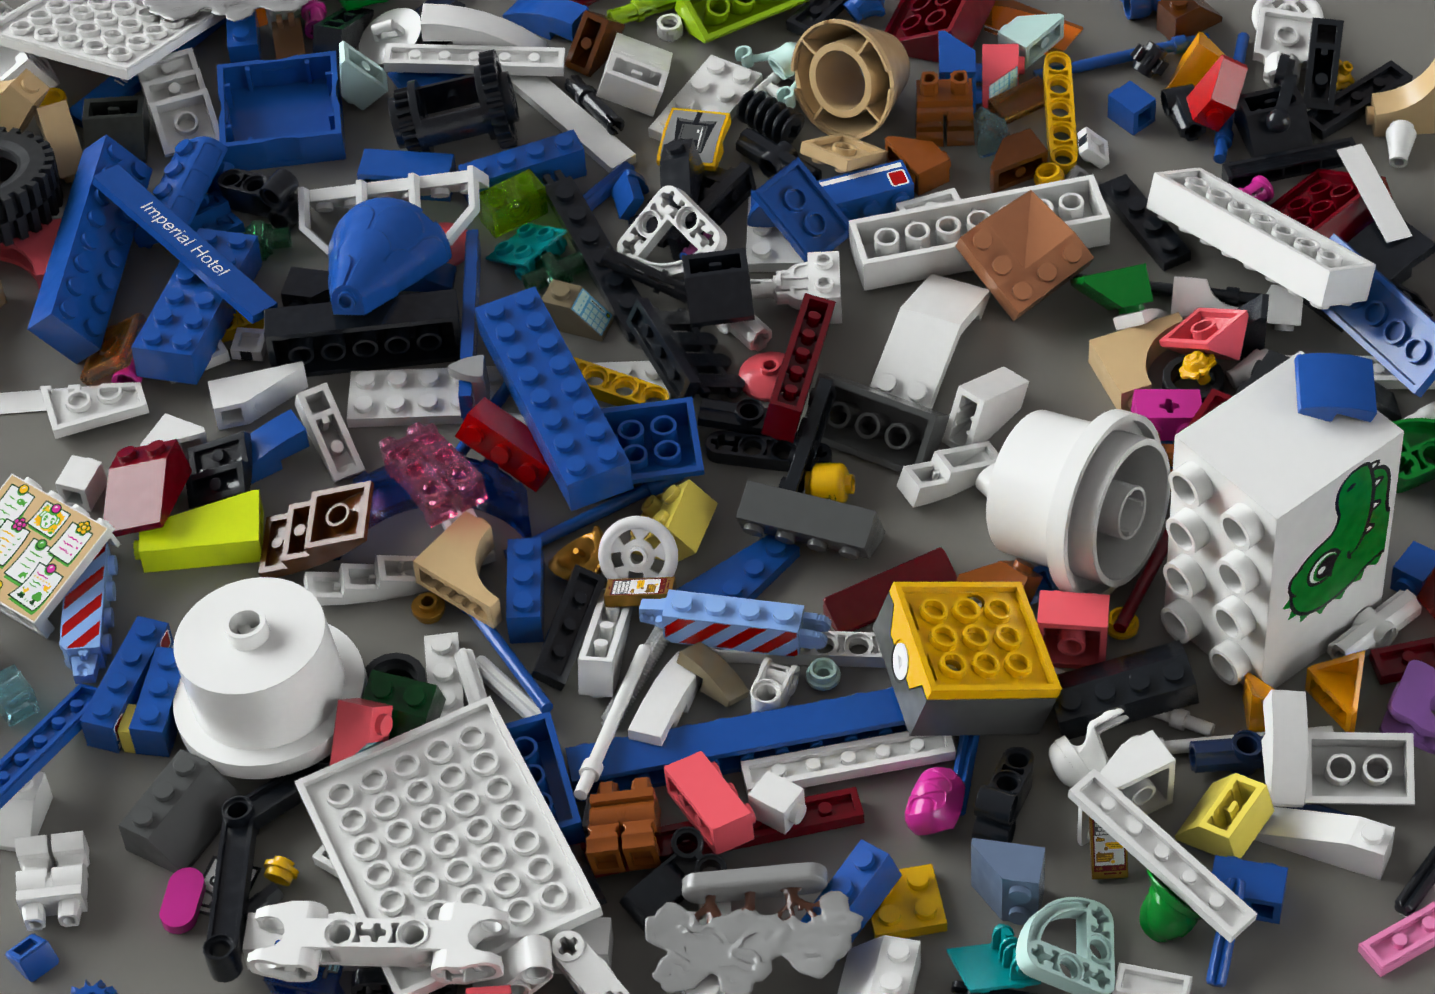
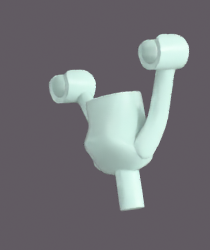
(779, 61)

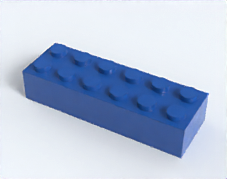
(191, 316)

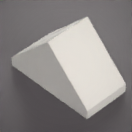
(175, 428)

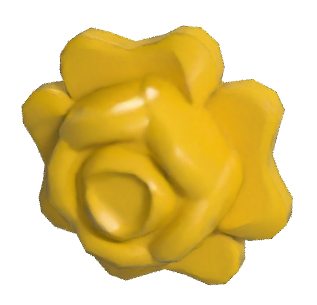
(1344, 76)
(1197, 367)

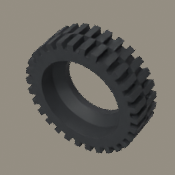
(30, 187)

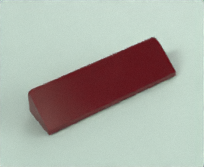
(862, 602)

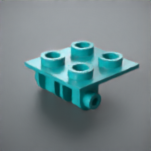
(528, 245)
(991, 964)

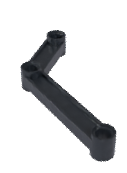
(233, 874)

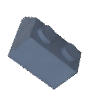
(1008, 877)

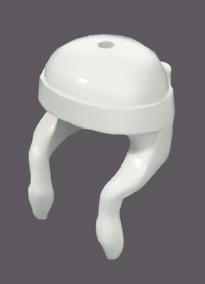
(1074, 761)

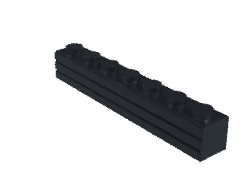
(1286, 163)

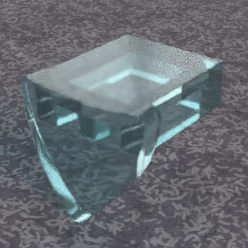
(990, 133)

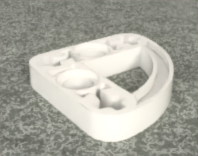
(666, 217)

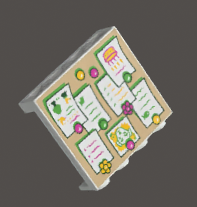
(43, 550)

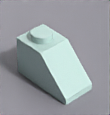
(1033, 34)
(360, 77)

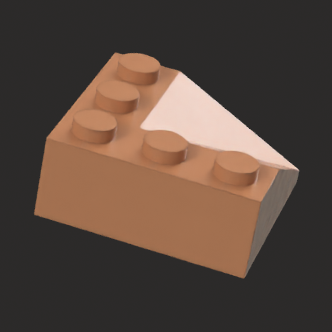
(1023, 253)

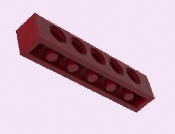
(798, 368)

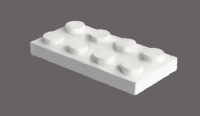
(713, 88)

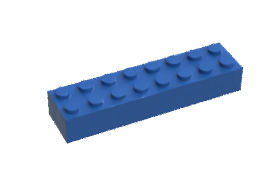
(86, 257)
(554, 399)

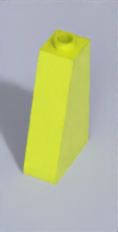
(206, 536)

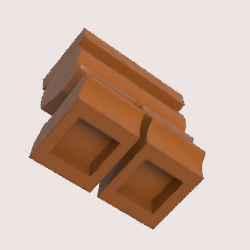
(947, 99)
(626, 817)

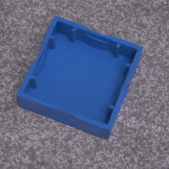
(281, 111)

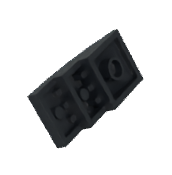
(1391, 258)

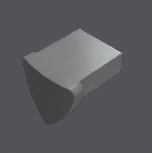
(473, 370)

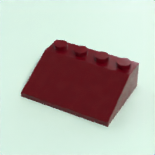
(918, 23)
(1327, 204)

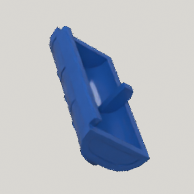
(186, 181)

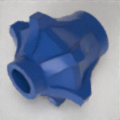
(864, 8)

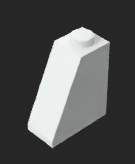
(984, 407)

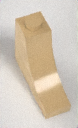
(20, 99)
(1409, 102)
(59, 130)
(1126, 355)
(453, 567)

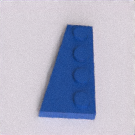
(747, 571)

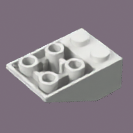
(635, 74)

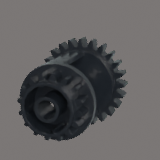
(486, 86)

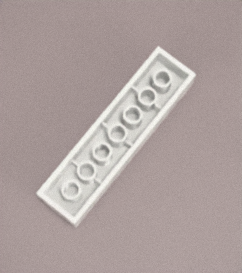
(1261, 237)
(923, 239)

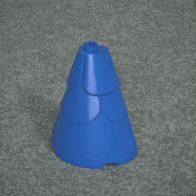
(380, 252)

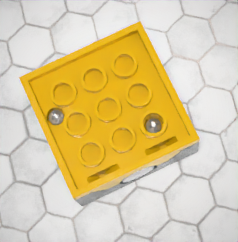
(966, 658)

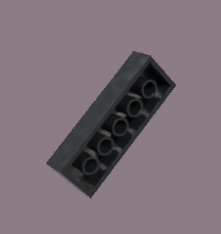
(397, 334)

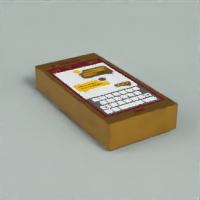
(632, 590)
(1107, 856)

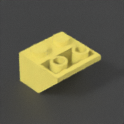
(684, 512)
(1228, 816)

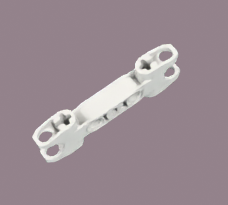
(315, 940)

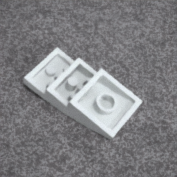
(178, 100)

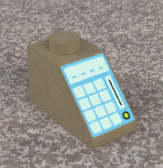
(577, 311)

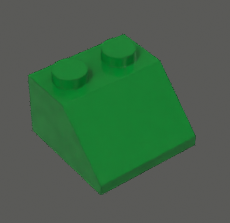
(1117, 289)

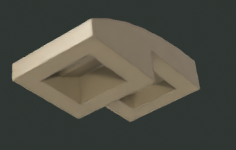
(718, 677)

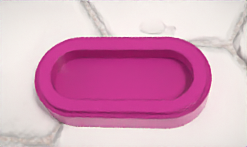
(182, 900)

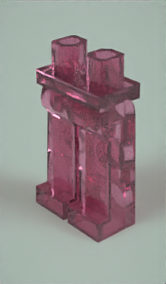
(433, 473)

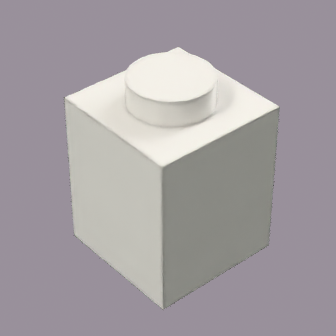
(81, 482)
(777, 802)

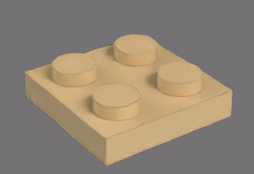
(843, 152)

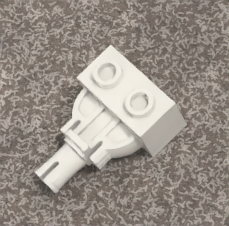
(816, 277)

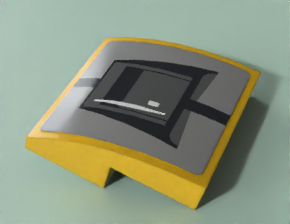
(705, 128)

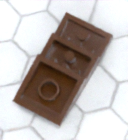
(316, 530)

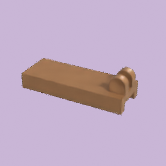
(288, 36)

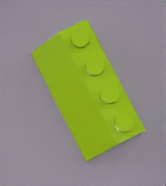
(717, 18)

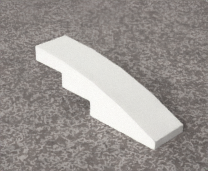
(362, 583)
(664, 703)

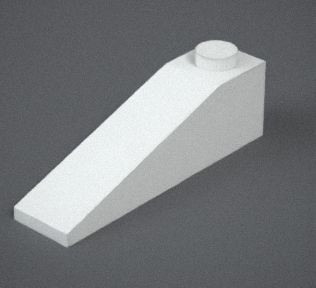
(603, 650)
(1332, 839)

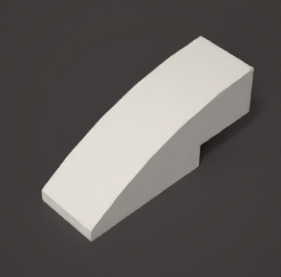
(946, 473)
(1285, 747)

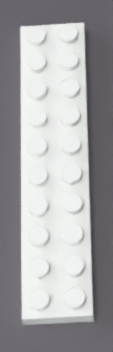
(431, 394)

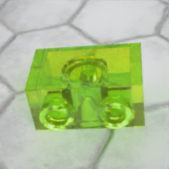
(512, 203)

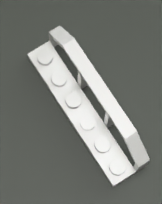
(407, 189)

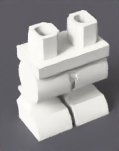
(51, 889)

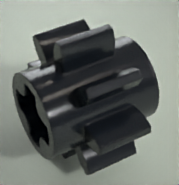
(1149, 59)

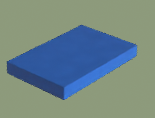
(802, 210)

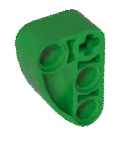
(1417, 444)

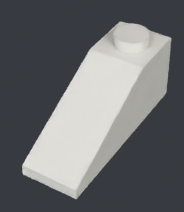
(328, 432)

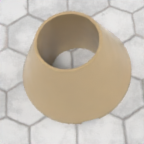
(831, 82)

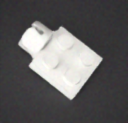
(1284, 33)

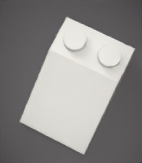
(1142, 772)

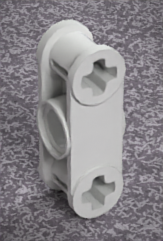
(585, 968)

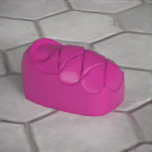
(935, 801)

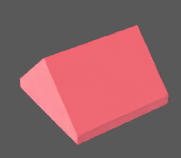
(1211, 332)

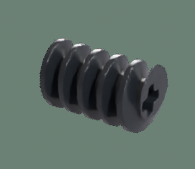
(769, 116)

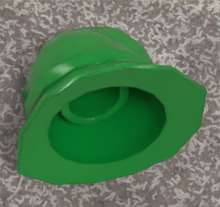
(1165, 914)

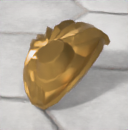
(580, 551)

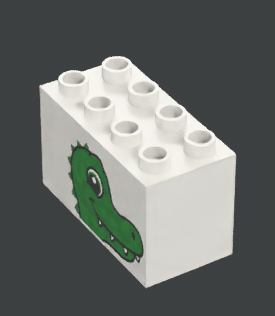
(1276, 529)

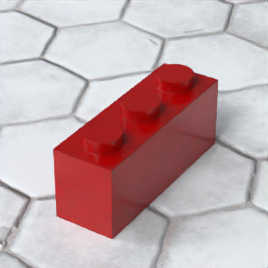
(505, 442)

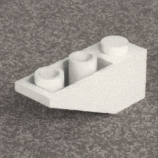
(250, 395)

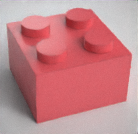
(1074, 627)

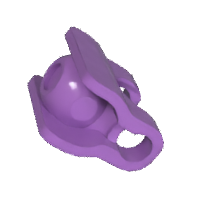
(1412, 705)

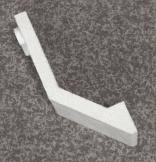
(927, 338)

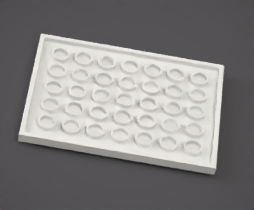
(447, 822)

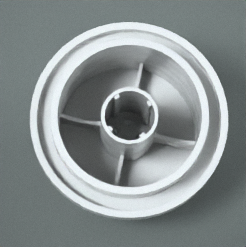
(1080, 497)
(262, 678)

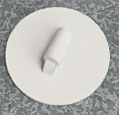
(393, 26)

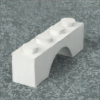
(1195, 293)

